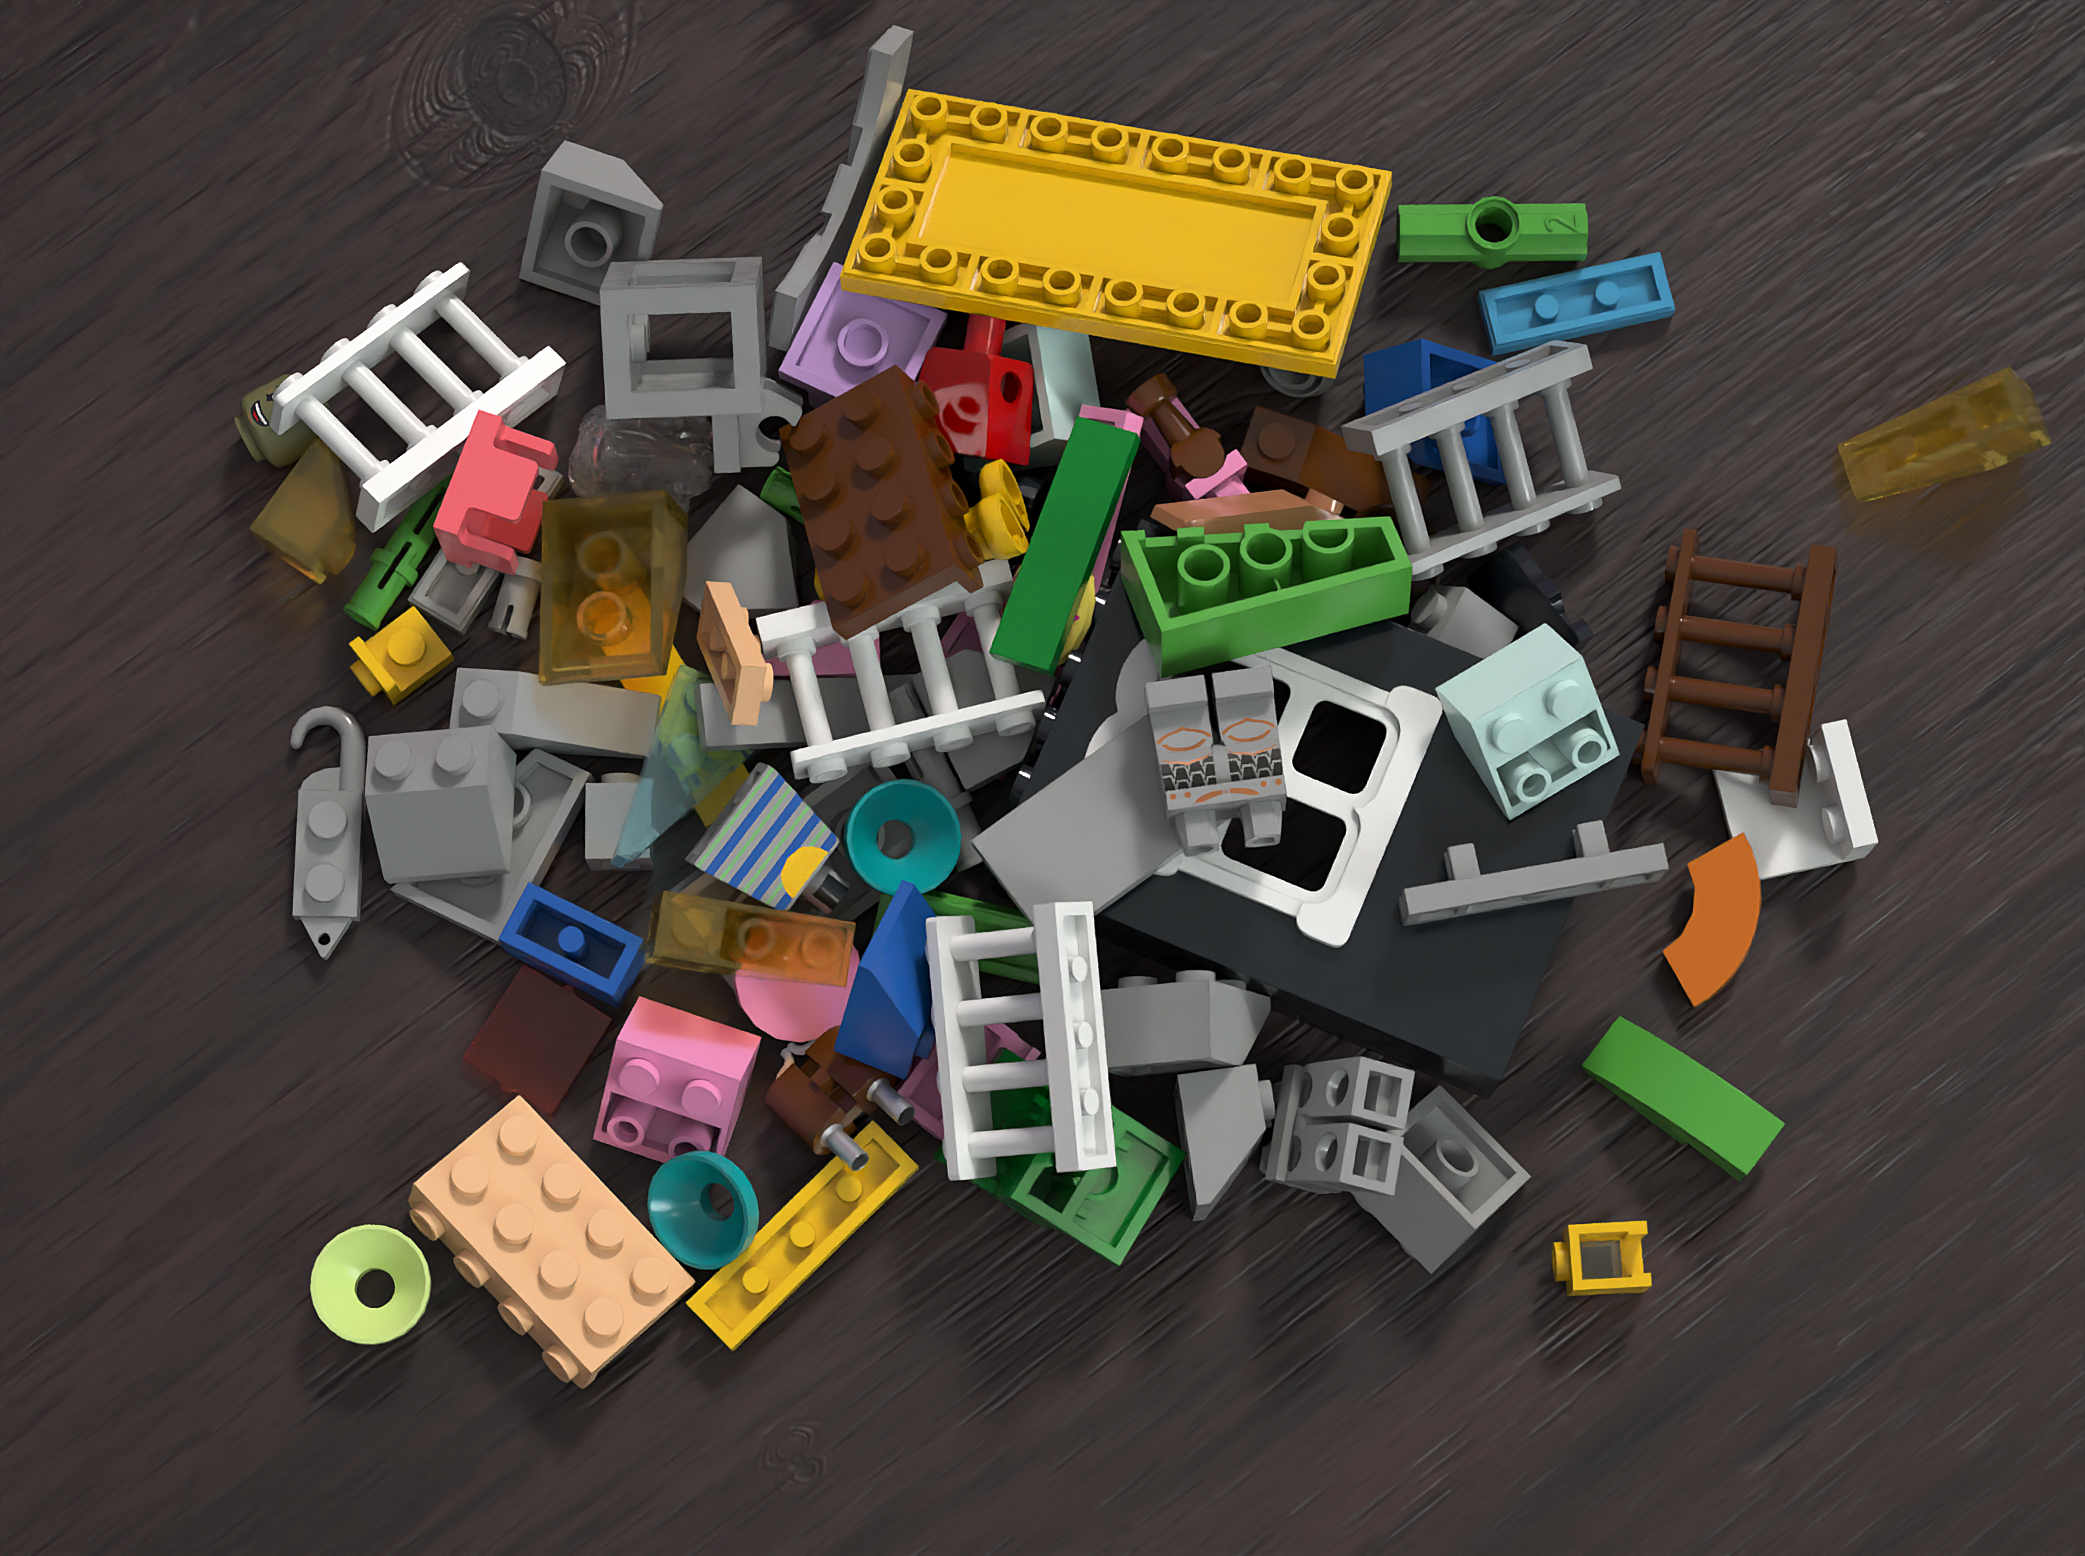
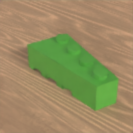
(1260, 588)

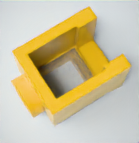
(1601, 1258)

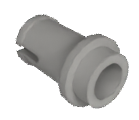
(517, 599)

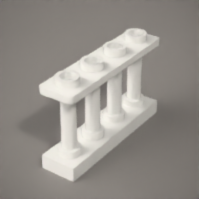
(430, 451)
(799, 631)
(1072, 1033)

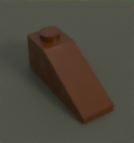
(1303, 455)

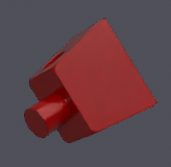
(982, 395)

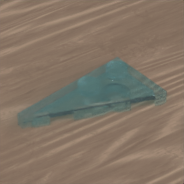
(674, 770)

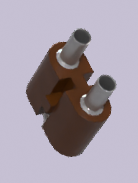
(829, 1094)

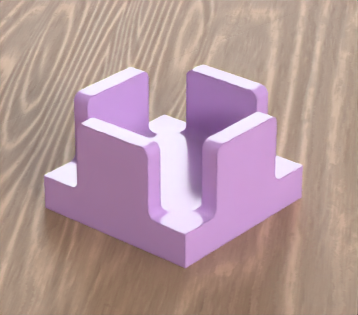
(855, 338)

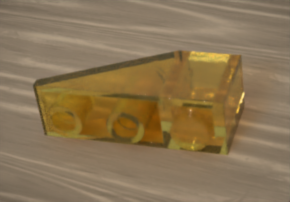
(748, 941)

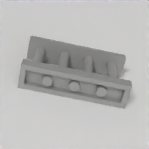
(1441, 417)

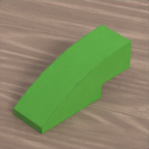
(1683, 1097)

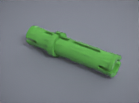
(371, 603)

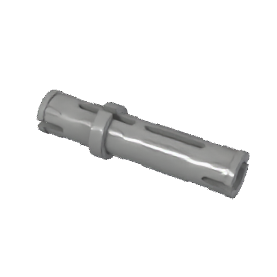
(933, 769)

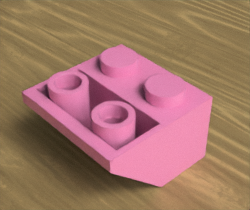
(674, 1083)

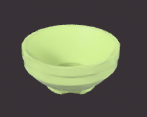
(344, 1264)

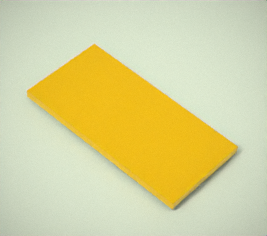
(1119, 232)

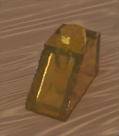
(311, 516)

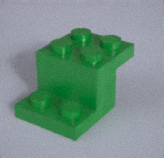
(1092, 1206)

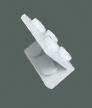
(1830, 817)

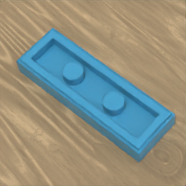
(1576, 303)

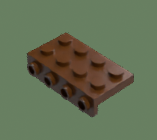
(880, 501)

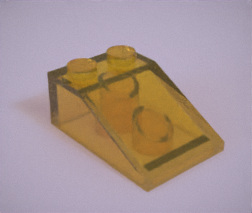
(610, 586)

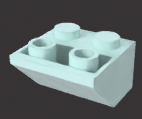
(1529, 720)

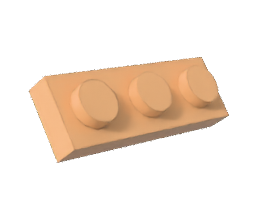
(733, 654)

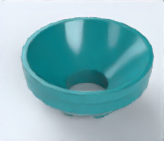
(932, 829)
(686, 1219)

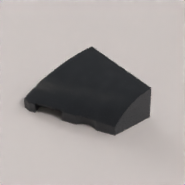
(1526, 595)

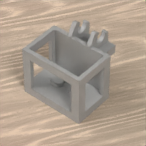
(727, 388)

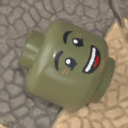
(261, 438)

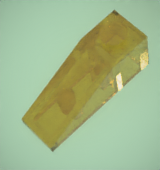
(1947, 438)

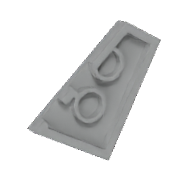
(545, 807)

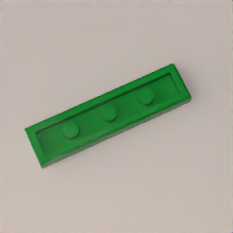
(1064, 546)

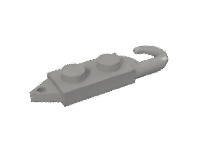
(330, 833)

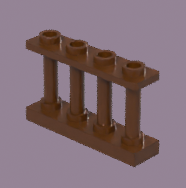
(1787, 704)

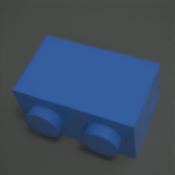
(573, 945)

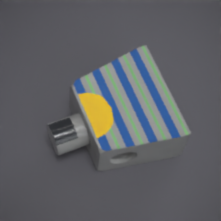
(771, 846)

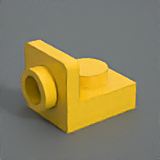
(399, 657)

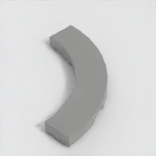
(850, 189)

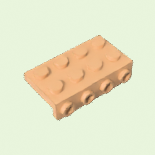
(547, 1242)

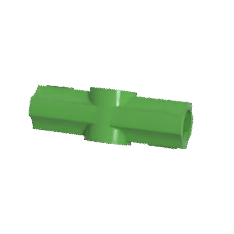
(1531, 230)

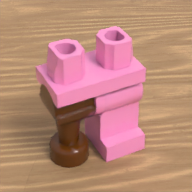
(1181, 448)

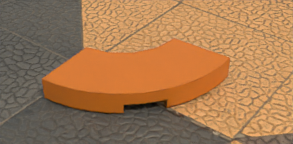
(1721, 921)

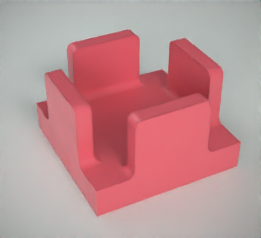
(492, 498)

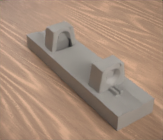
(1590, 872)

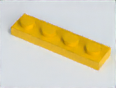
(801, 1238)

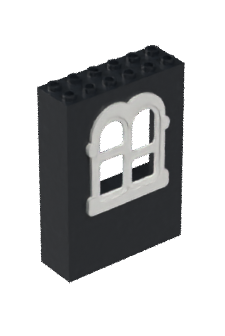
(1338, 957)

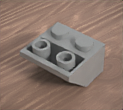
(1180, 1024)

